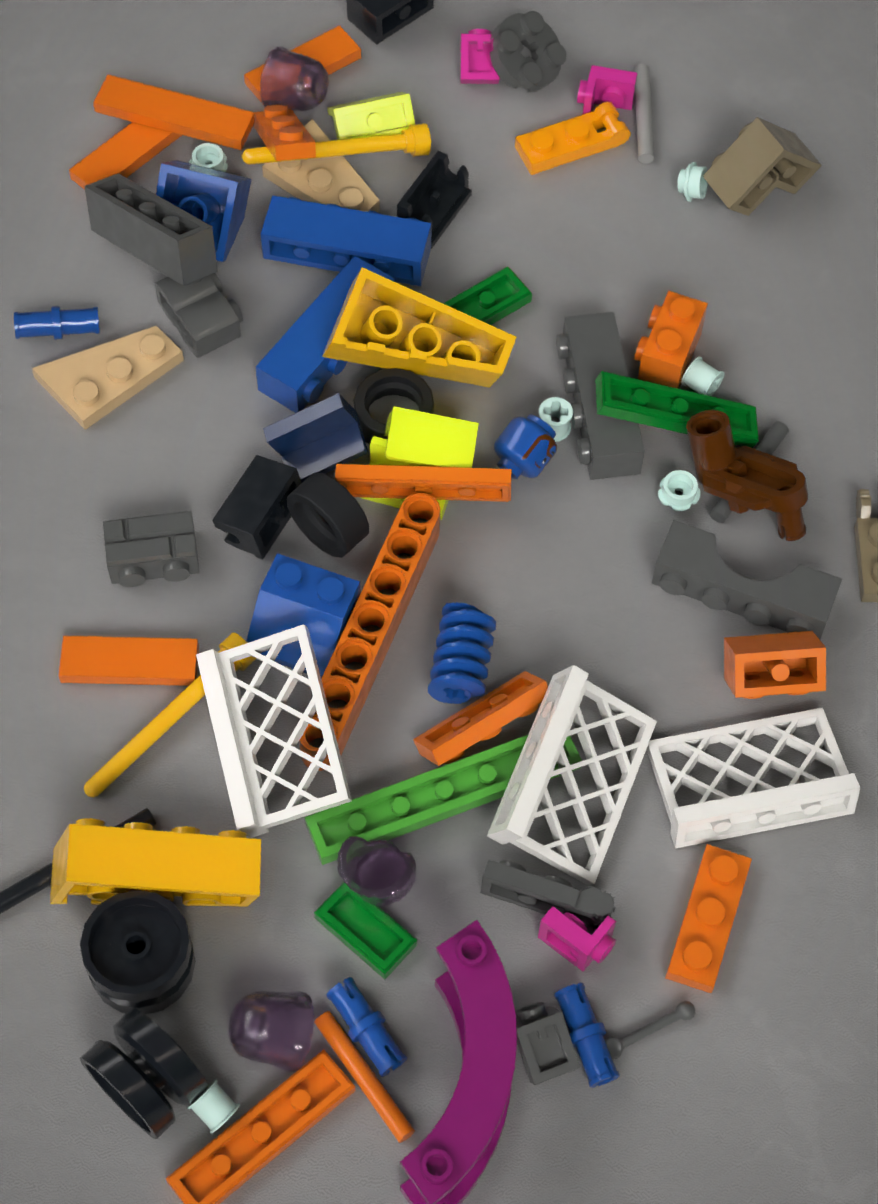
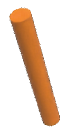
(364, 1076)

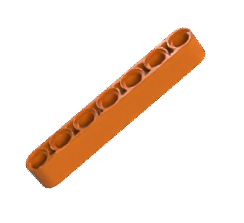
(377, 610)

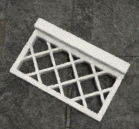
(234, 738)
(536, 766)
(769, 806)

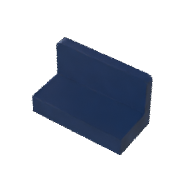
(318, 437)

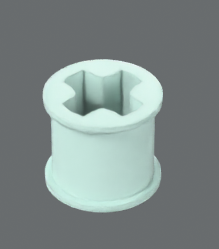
(702, 377)
(560, 409)
(214, 1106)

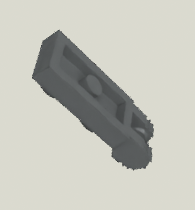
(514, 885)

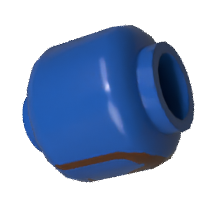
(525, 446)

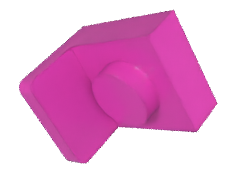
(475, 58)
(607, 86)
(571, 940)

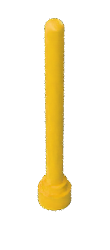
(413, 140)
(158, 726)

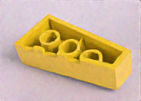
(406, 330)
(181, 862)

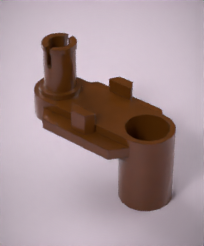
(746, 474)

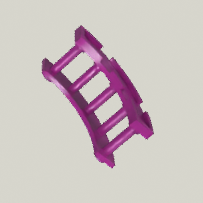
(467, 1135)

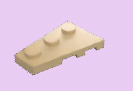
(322, 179)
(108, 374)

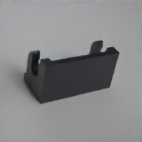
(436, 195)
(258, 506)

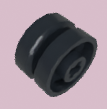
(138, 952)
(152, 1066)

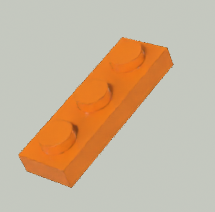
(284, 133)
(482, 719)
(708, 918)

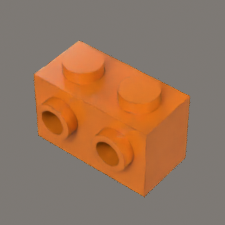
(672, 341)
(774, 664)

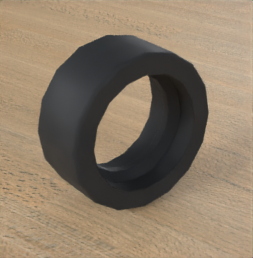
(388, 383)
(328, 515)

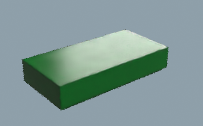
(366, 930)

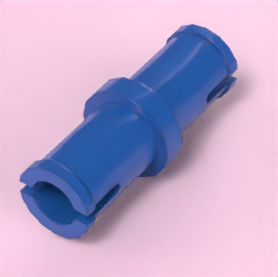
(56, 322)
(366, 1026)
(587, 1035)

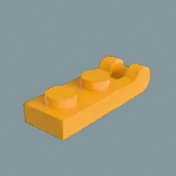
(572, 139)

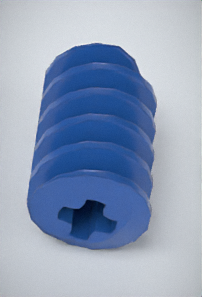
(461, 654)

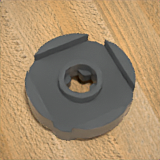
(541, 41)

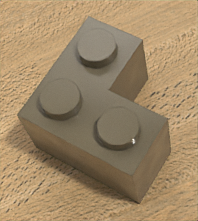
(758, 163)

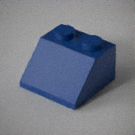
(209, 196)
(306, 595)

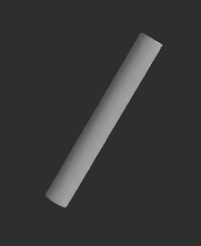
(644, 114)

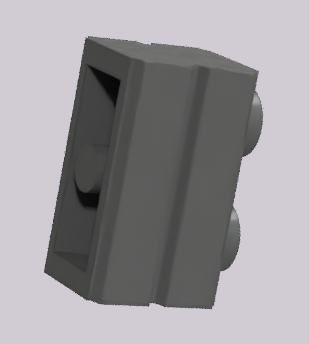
(151, 548)

